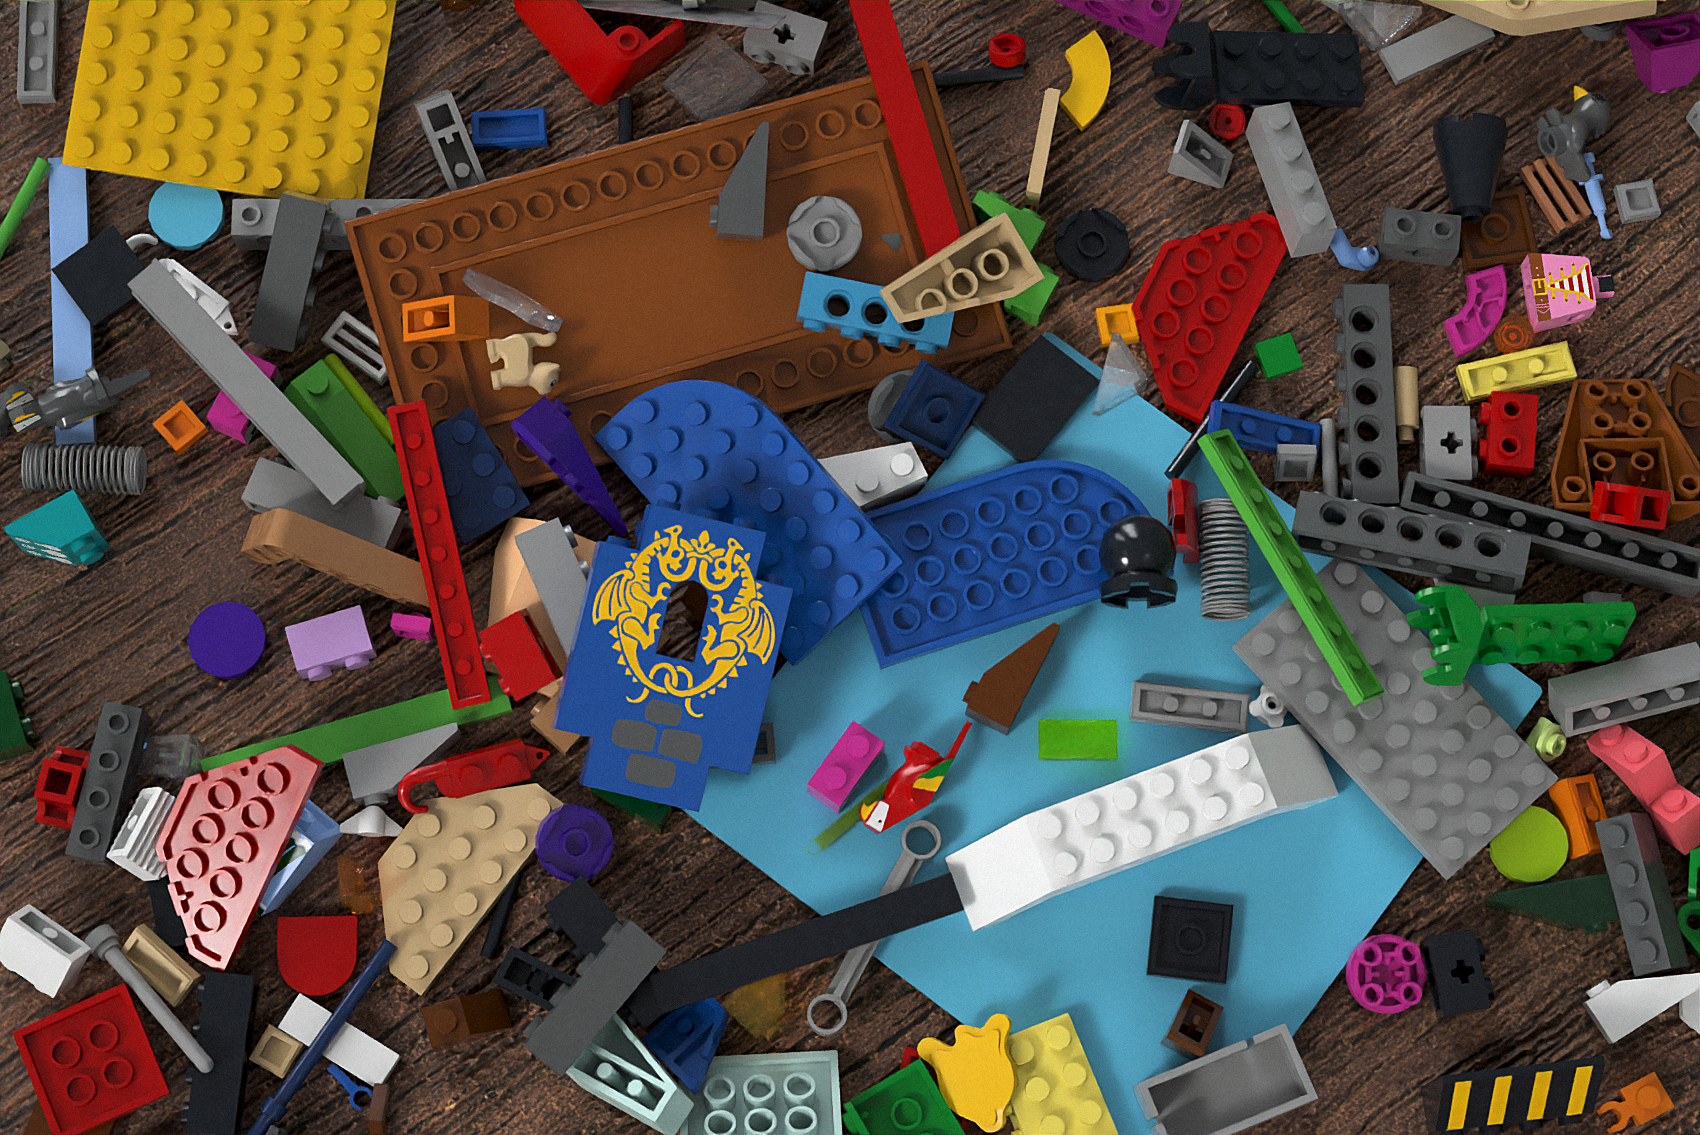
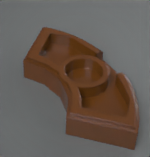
(1683, 403)

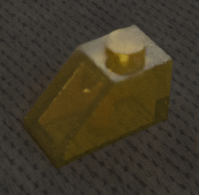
(759, 1007)

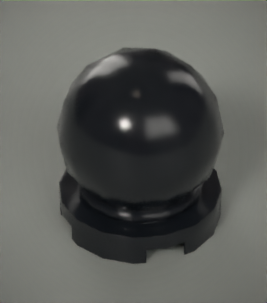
(1137, 558)

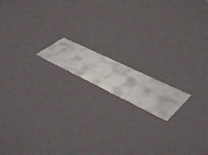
(676, 11)

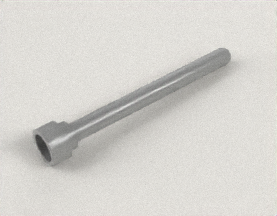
(106, 946)

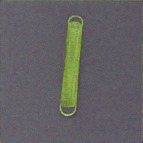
(866, 801)

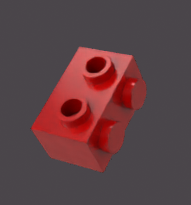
(1507, 434)
(519, 655)

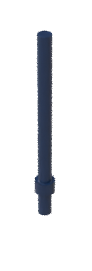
(275, 1108)

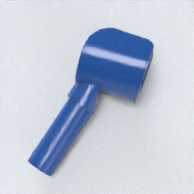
(348, 1084)

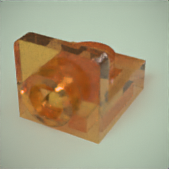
(352, 879)

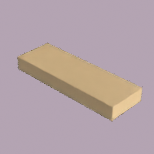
(1042, 147)

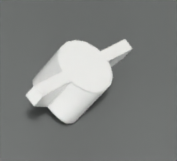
(371, 823)

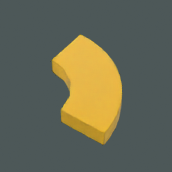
(1089, 80)

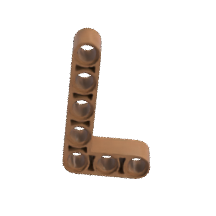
(289, 535)

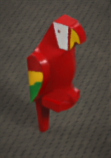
(911, 785)

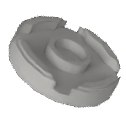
(824, 233)

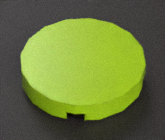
(1530, 846)

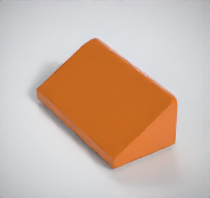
(1578, 808)

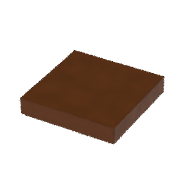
(1501, 236)

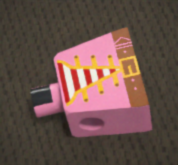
(1561, 289)

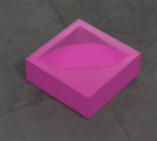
(413, 626)

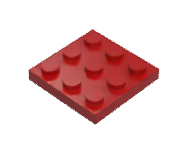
(92, 1062)

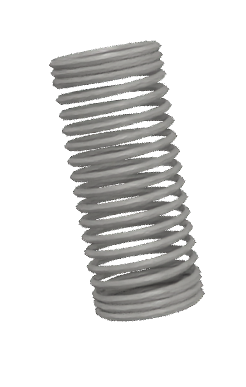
(34, 468)
(1226, 609)

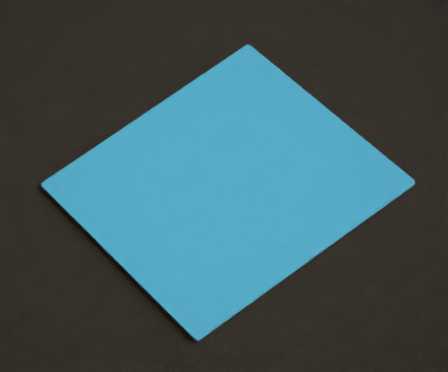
(1298, 880)

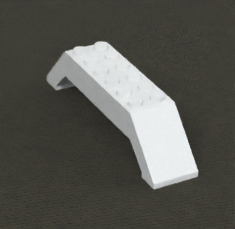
(1138, 821)

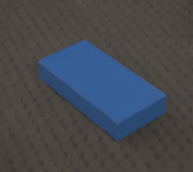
(509, 129)

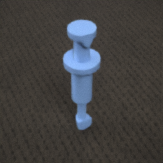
(1595, 196)

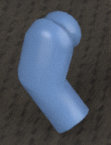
(1353, 257)

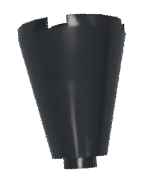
(1470, 161)

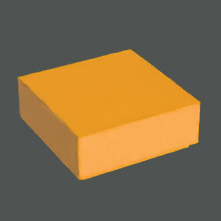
(1116, 320)

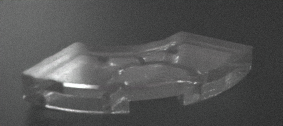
(512, 300)

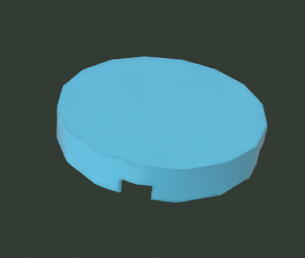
(186, 215)

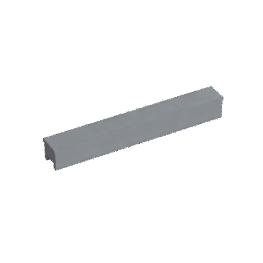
(246, 386)

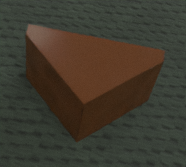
(1192, 1026)

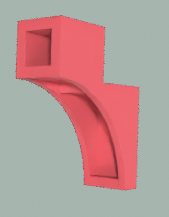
(1652, 781)

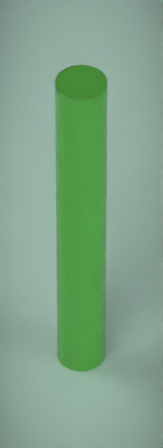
(22, 202)

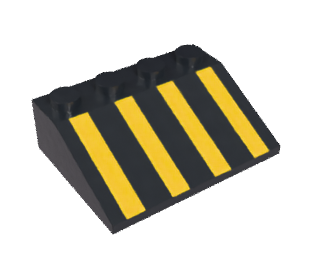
(1513, 1096)

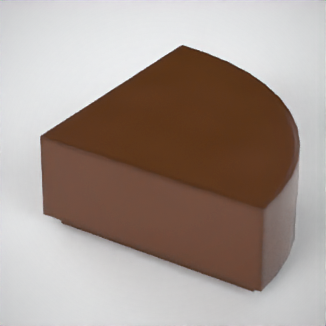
(377, 1114)

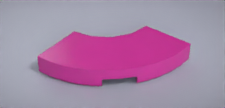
(1481, 311)

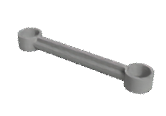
(858, 958)

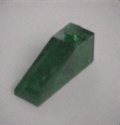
(1567, 904)

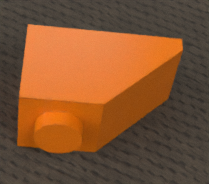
(446, 319)

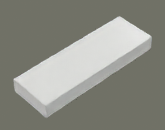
(349, 1048)

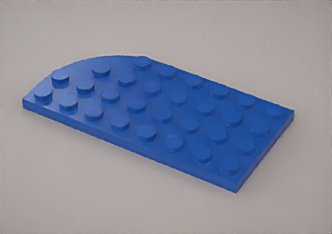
(738, 458)
(992, 555)

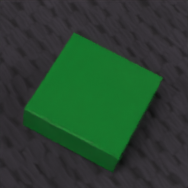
(1278, 357)

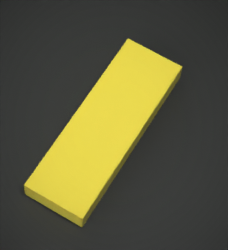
(1516, 371)

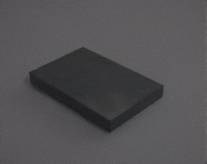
(1034, 401)

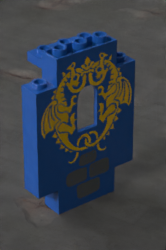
(660, 717)

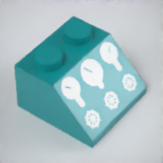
(60, 532)

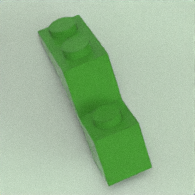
(1033, 301)

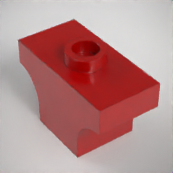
(1630, 505)
(60, 787)

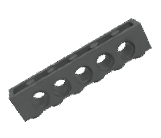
(1372, 306)
(1421, 557)

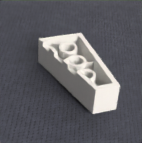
(878, 474)

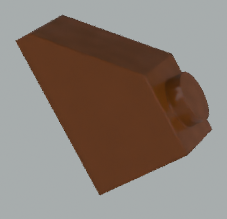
(466, 1019)

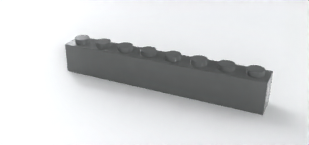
(1561, 535)

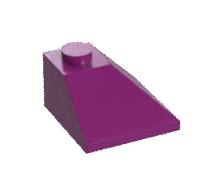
(1666, 50)

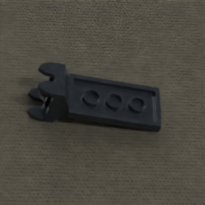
(1260, 68)

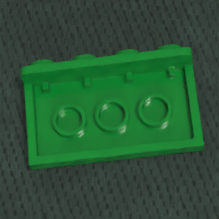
(902, 1106)

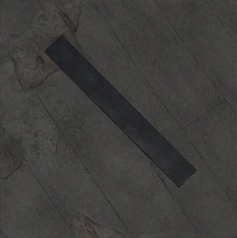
(806, 943)

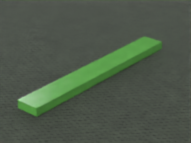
(1291, 567)
(375, 727)

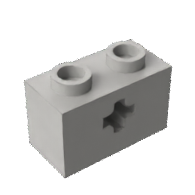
(802, 48)
(1448, 425)

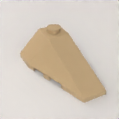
(970, 272)

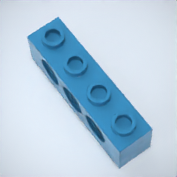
(821, 288)

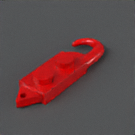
(474, 771)

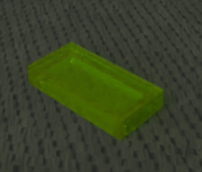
(1077, 740)

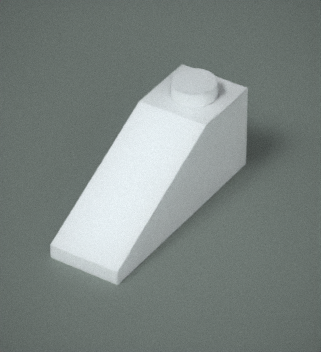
(1633, 1002)

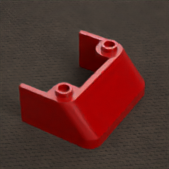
(596, 62)

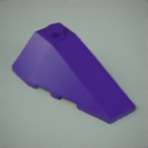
(556, 442)

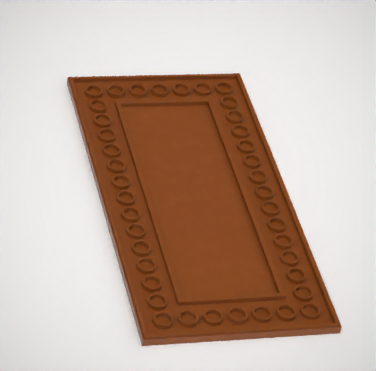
(645, 285)

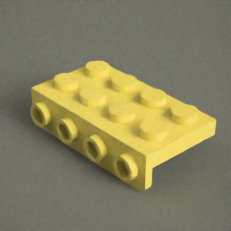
(1055, 1083)

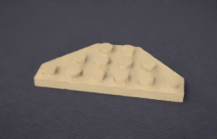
(452, 871)

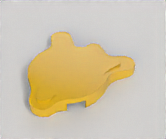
(976, 1072)

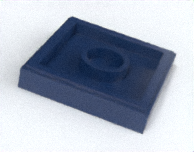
(934, 409)

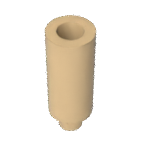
(1406, 402)

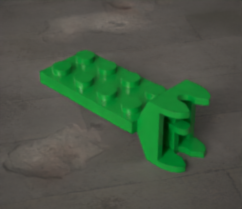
(1514, 632)

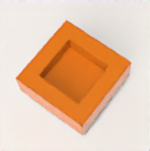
(180, 427)

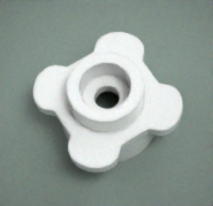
(1261, 710)

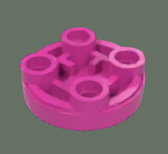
(1386, 973)

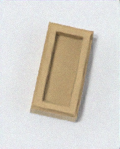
(160, 965)

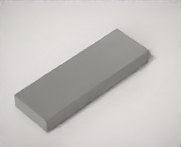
(1433, 47)
(38, 51)
(1189, 707)

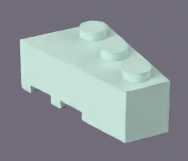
(631, 1078)

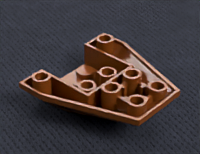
(1624, 437)

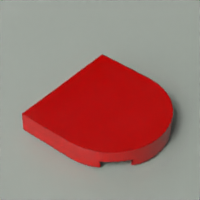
(317, 952)

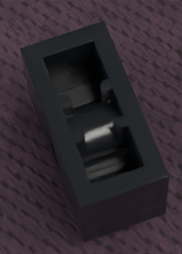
(530, 978)
(1450, 994)

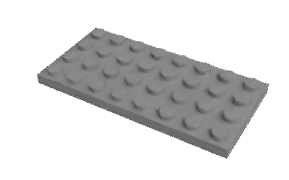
(1421, 750)

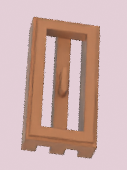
(1543, 201)

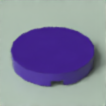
(227, 640)
(574, 842)

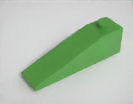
(348, 429)

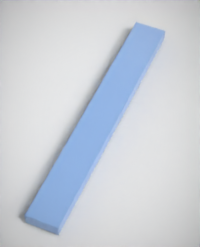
(71, 329)

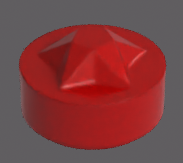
(1007, 50)
(1228, 121)

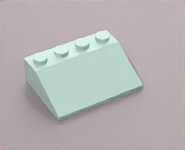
(768, 1096)

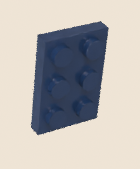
(475, 477)

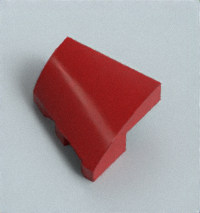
(1184, 518)

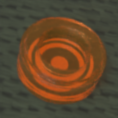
(1513, 334)

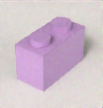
(331, 643)

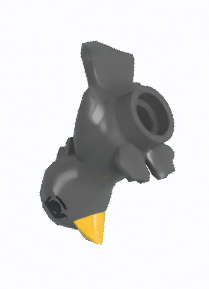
(1568, 133)

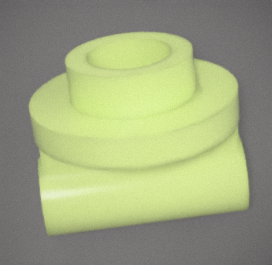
(1546, 740)

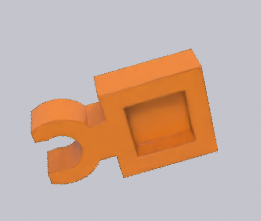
(1640, 1101)

